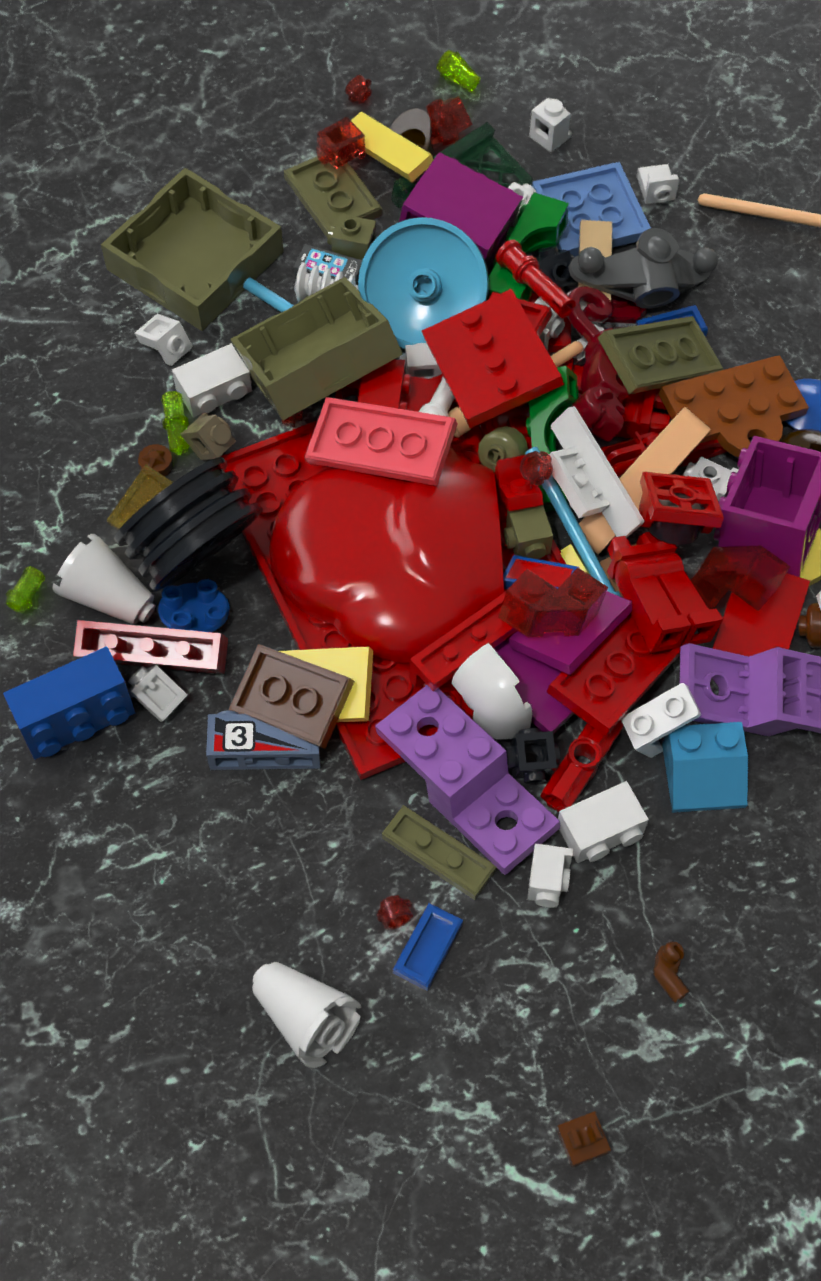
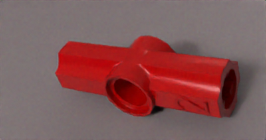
(572, 775)

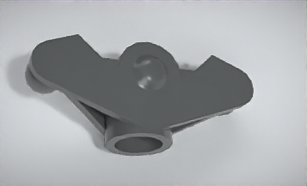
(646, 274)

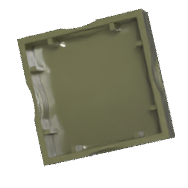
(193, 248)
(316, 347)

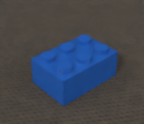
(70, 703)

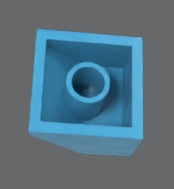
(707, 767)

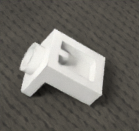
(657, 183)
(166, 337)
(156, 691)

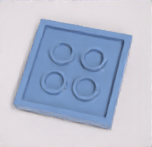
(598, 196)

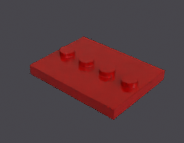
(492, 358)

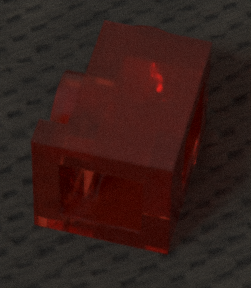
(340, 143)

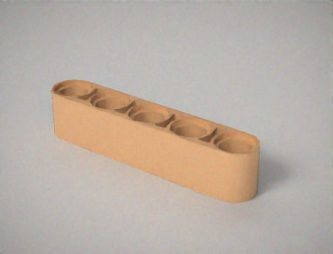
(661, 456)

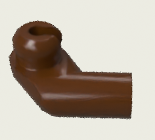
(666, 970)

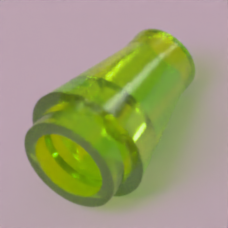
(457, 70)

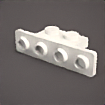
(588, 476)

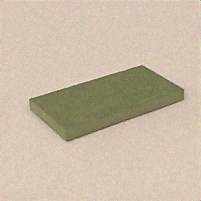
(659, 353)

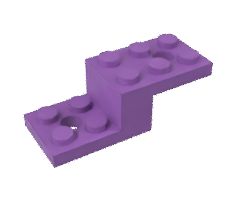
(763, 691)
(468, 777)

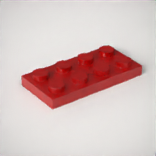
(612, 677)

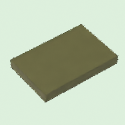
(331, 192)

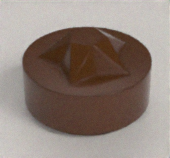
(156, 457)

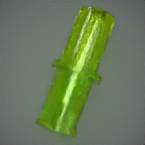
(175, 421)

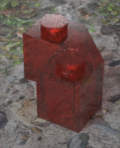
(744, 570)
(540, 608)

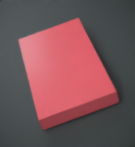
(381, 440)

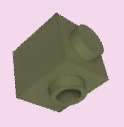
(352, 236)
(528, 532)

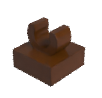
(583, 1139)

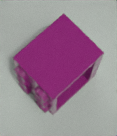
(465, 200)
(773, 501)

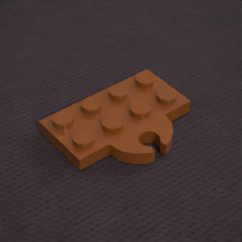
(739, 402)

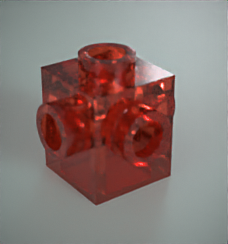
(447, 120)

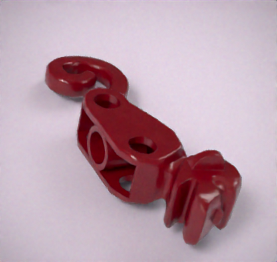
(600, 383)

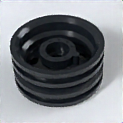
(187, 523)

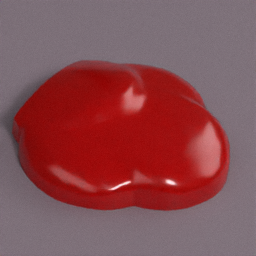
(390, 554)

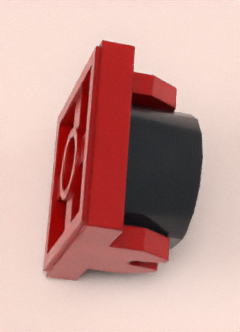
(678, 507)

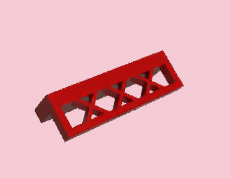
(443, 657)

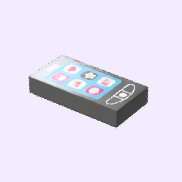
(327, 259)

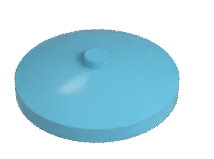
(422, 276)

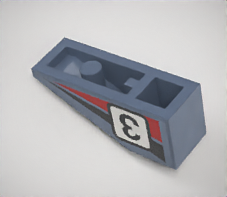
(247, 743)

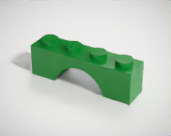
(538, 226)
(544, 412)

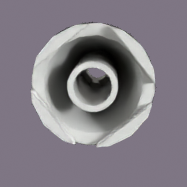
(104, 583)
(306, 1011)

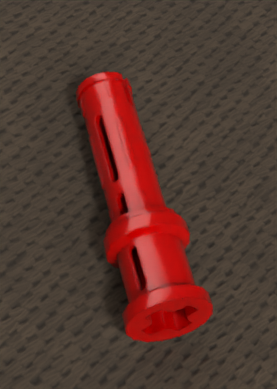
(526, 270)

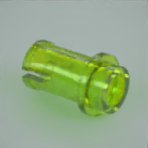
(21, 595)

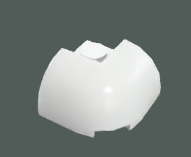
(490, 691)

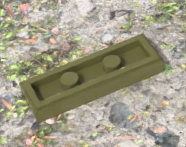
(439, 852)

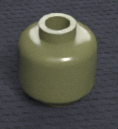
(501, 444)

